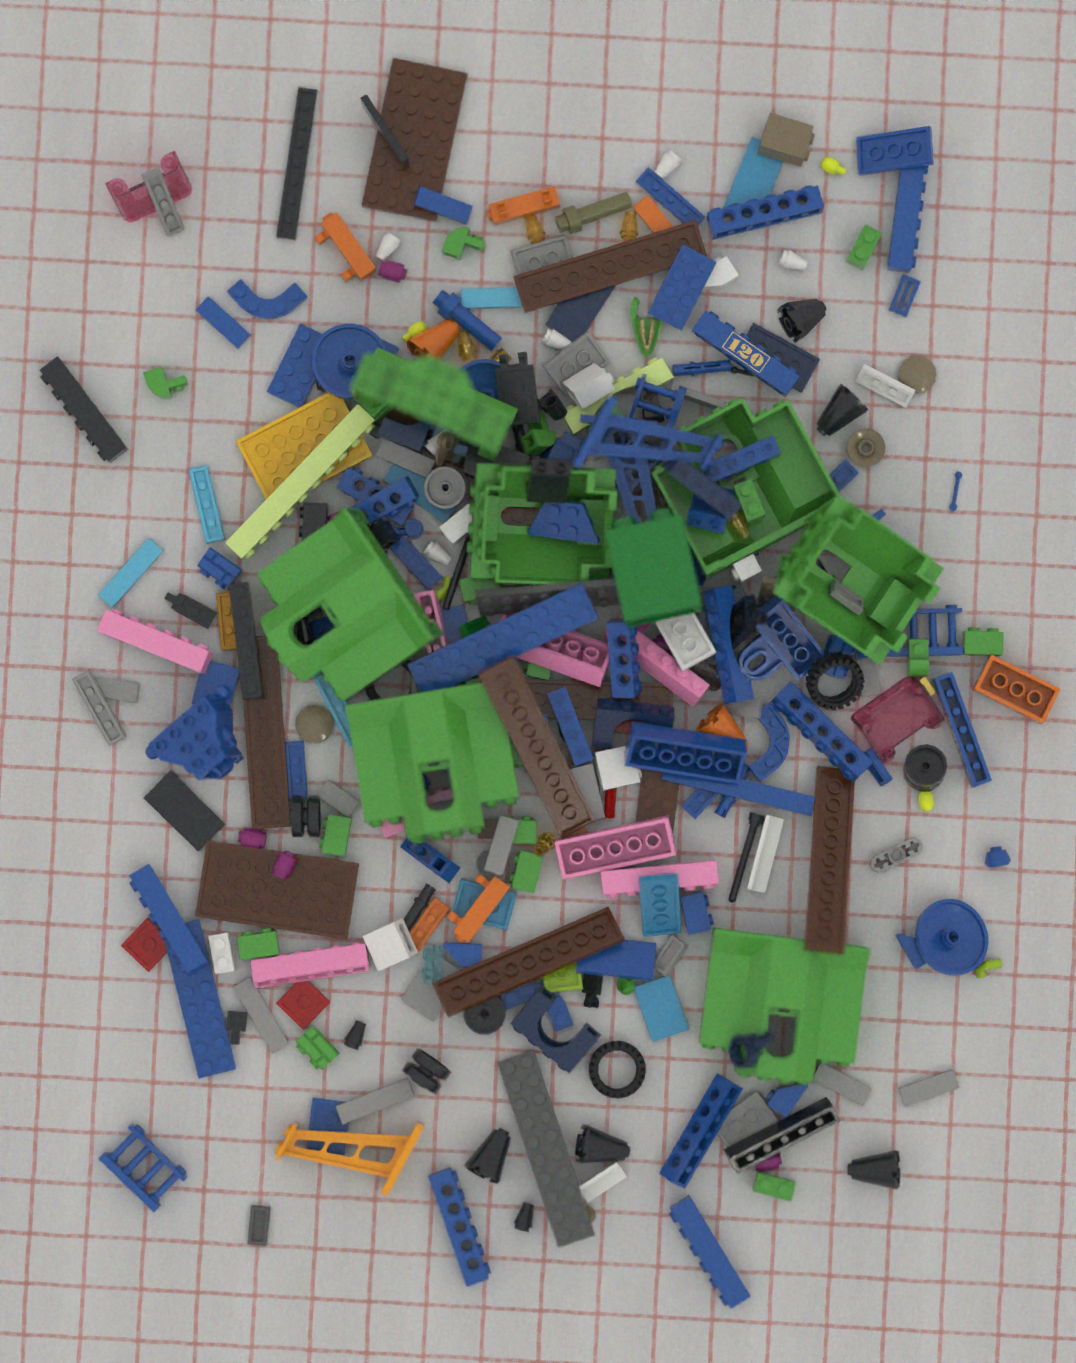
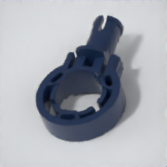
(752, 1044)

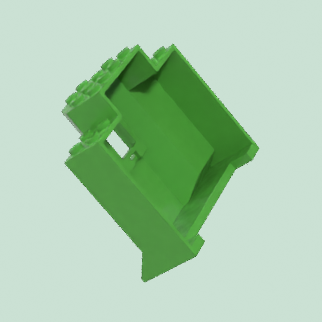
(435, 394)
(787, 486)
(374, 609)
(404, 733)
(763, 972)

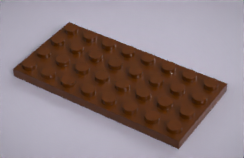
(423, 116)
(241, 889)

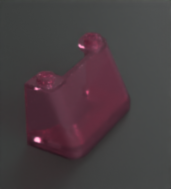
(136, 201)
(896, 716)

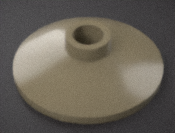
(872, 440)

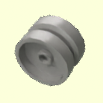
(457, 483)

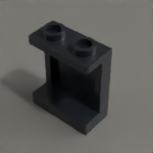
(548, 481)

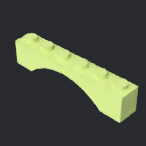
(656, 372)

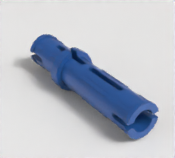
(702, 367)
(727, 801)

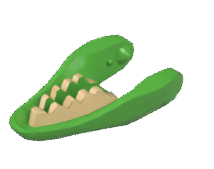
(645, 330)

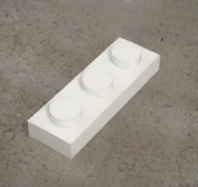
(885, 385)

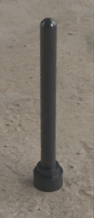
(754, 821)

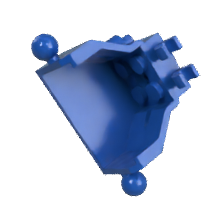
(201, 738)

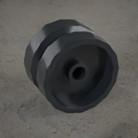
(935, 764)
(304, 816)
(489, 1023)
(424, 1074)

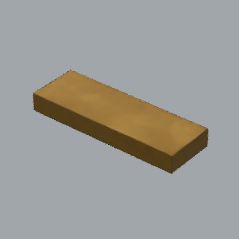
(225, 621)

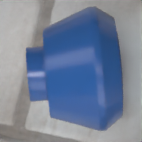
(997, 857)

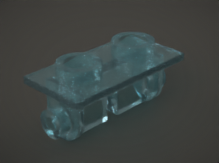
(432, 954)

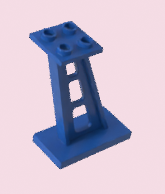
(593, 445)
(640, 465)

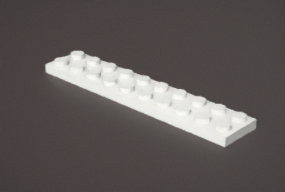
(682, 634)

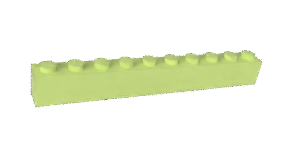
(300, 482)

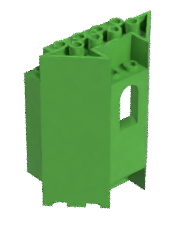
(511, 554)
(882, 571)

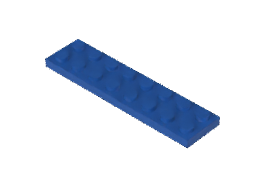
(202, 1012)

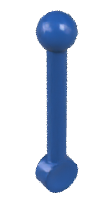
(953, 506)

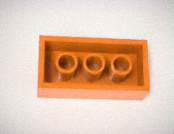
(1016, 689)

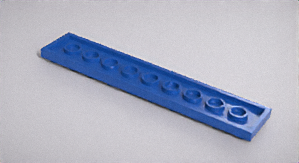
(504, 638)

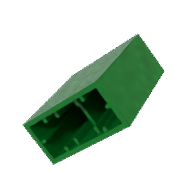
(653, 568)

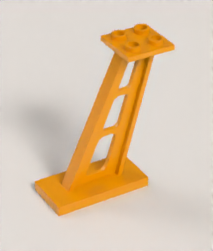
(391, 1170)

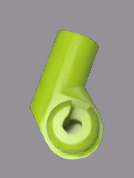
(442, 591)
(987, 965)

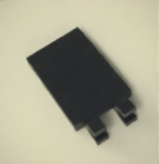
(518, 388)
(505, 456)
(745, 618)

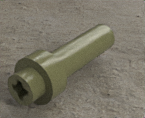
(573, 218)

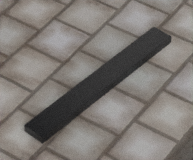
(296, 163)

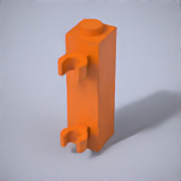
(522, 205)
(347, 245)
(480, 910)

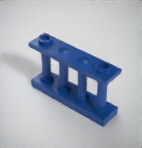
(670, 413)
(934, 649)
(138, 1186)

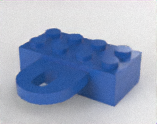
(781, 642)

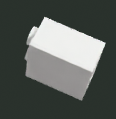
(589, 385)
(457, 526)
(611, 769)
(390, 944)

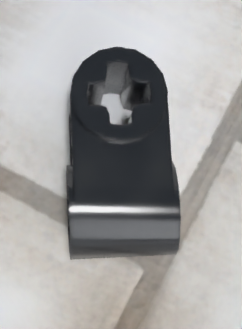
(552, 405)
(650, 416)

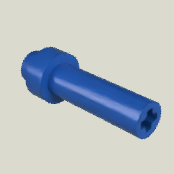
(450, 307)

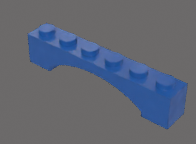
(718, 608)

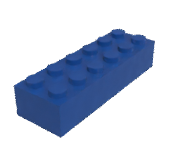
(685, 752)

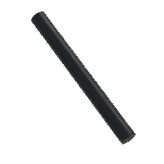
(456, 576)

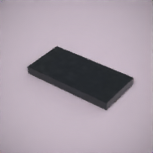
(384, 131)
(184, 811)

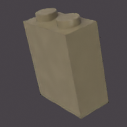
(786, 140)

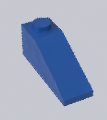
(432, 859)

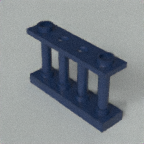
(703, 487)

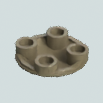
(917, 373)
(314, 724)

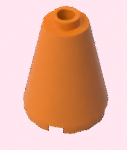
(434, 340)
(720, 723)

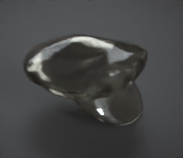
(708, 673)

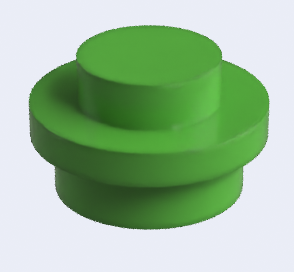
(625, 985)

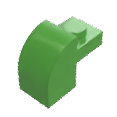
(458, 239)
(160, 386)
(538, 438)
(918, 658)

